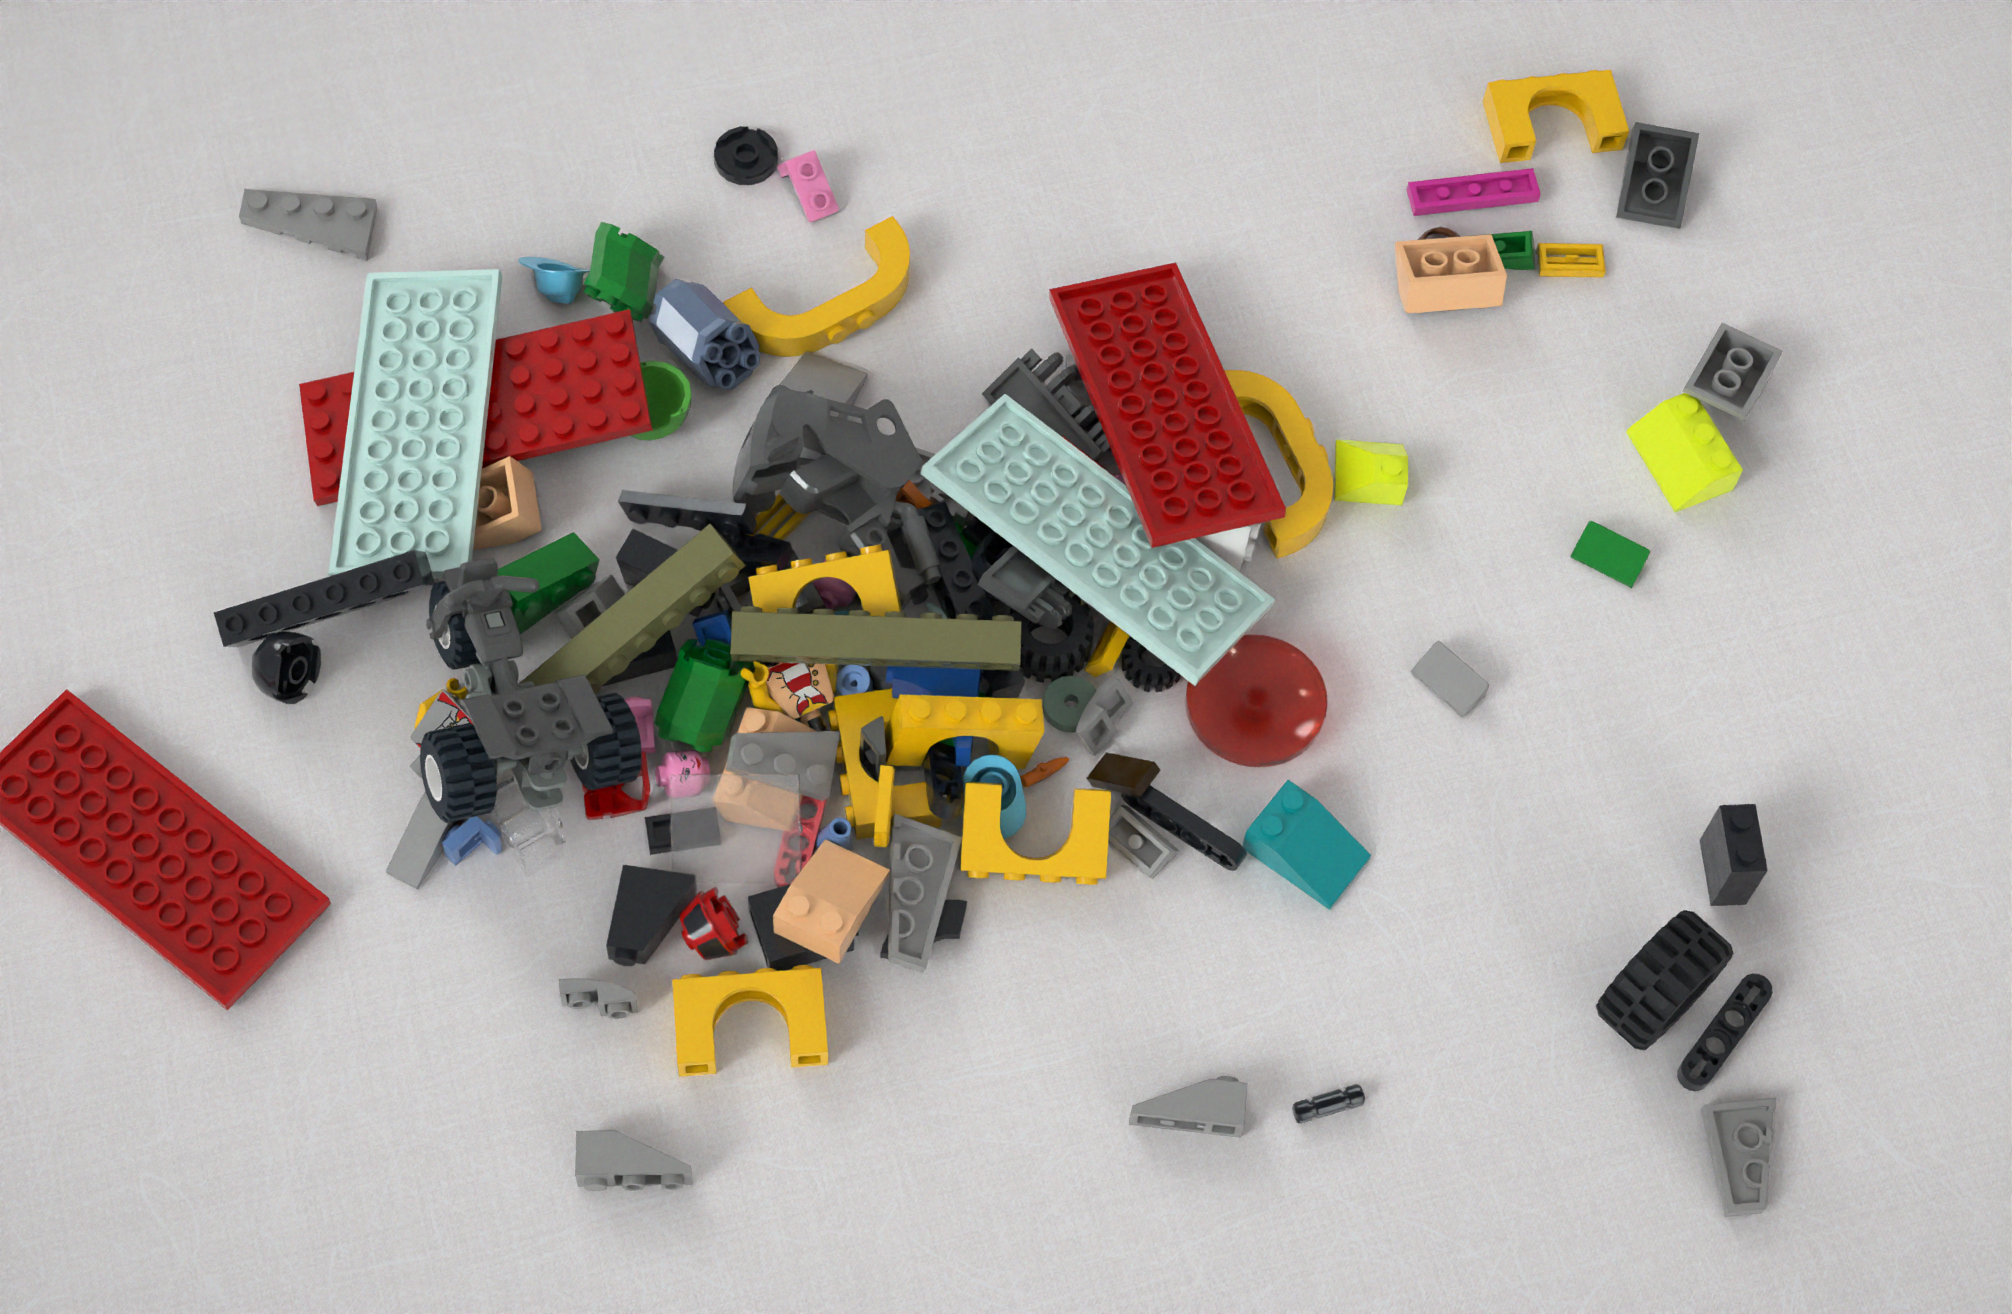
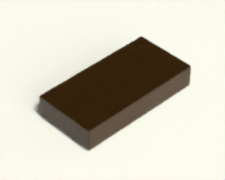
(1123, 774)

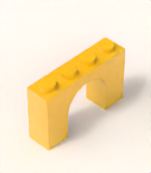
(1587, 94)
(869, 574)
(922, 720)
(909, 800)
(1079, 857)
(703, 1000)

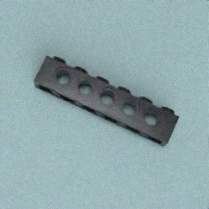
(960, 592)
(324, 598)

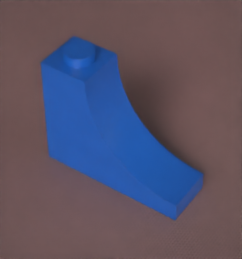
(938, 683)

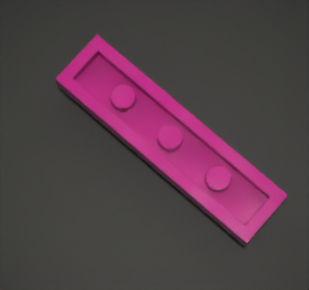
(1473, 192)

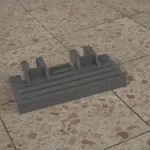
(1052, 402)
(1027, 589)

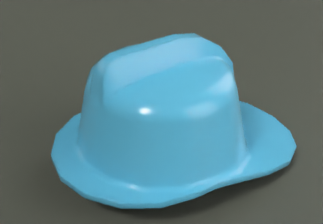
(555, 278)
(1000, 770)

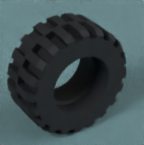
(1664, 979)

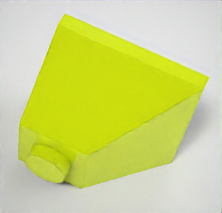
(1370, 472)

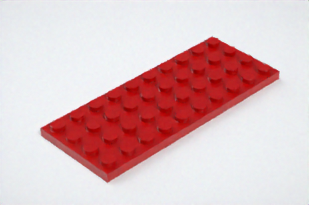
(546, 397)
(1166, 405)
(151, 850)

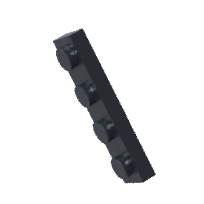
(687, 512)

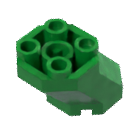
(623, 272)
(702, 695)

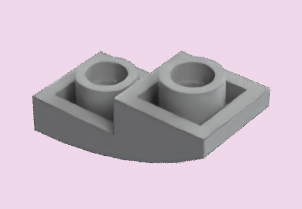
(613, 999)

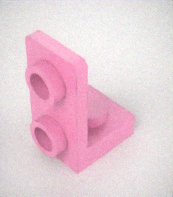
(810, 185)

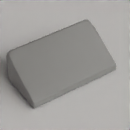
(1450, 678)
(1139, 841)

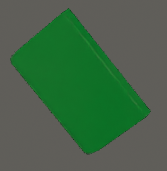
(1610, 553)

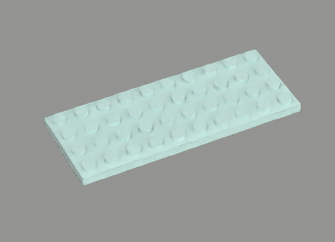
(417, 418)
(1089, 537)

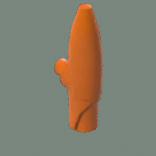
(1043, 771)

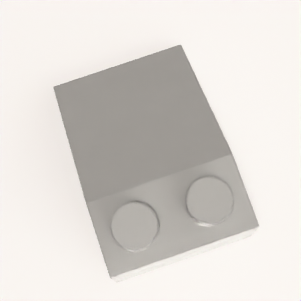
(1733, 371)
(826, 380)

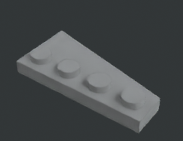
(324, 219)
(919, 881)

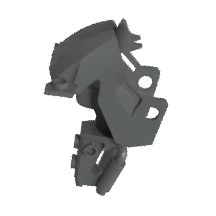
(850, 483)

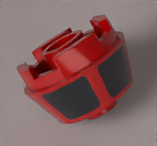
(711, 926)

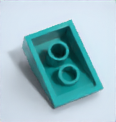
(1305, 845)

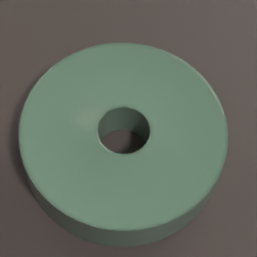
(1058, 693)

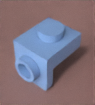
(466, 837)

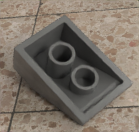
(1657, 175)

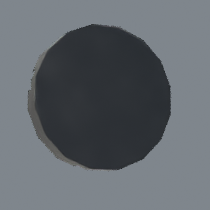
(745, 155)

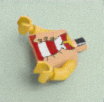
(793, 689)

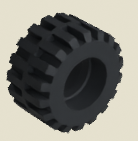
(1059, 658)

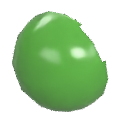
(667, 397)

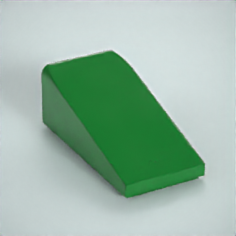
(1516, 249)

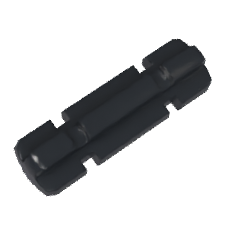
(1328, 1103)

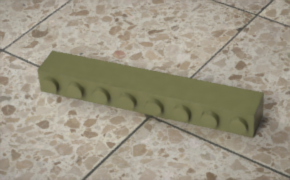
(644, 612)
(876, 639)

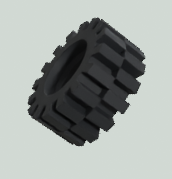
(1145, 674)

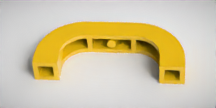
(841, 315)
(1304, 457)

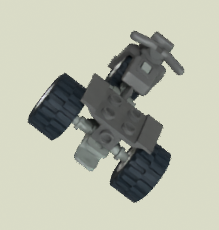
(513, 722)

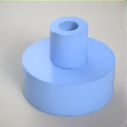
(853, 680)

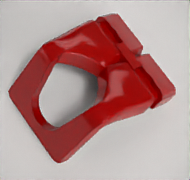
(613, 801)

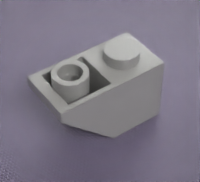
(589, 605)

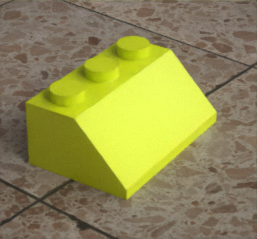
(1685, 452)

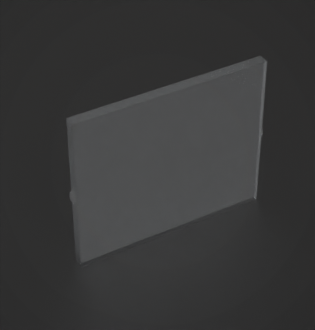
(736, 827)

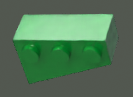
(562, 572)

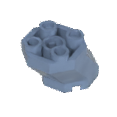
(704, 334)

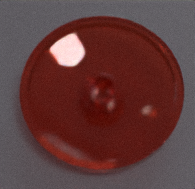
(1258, 703)

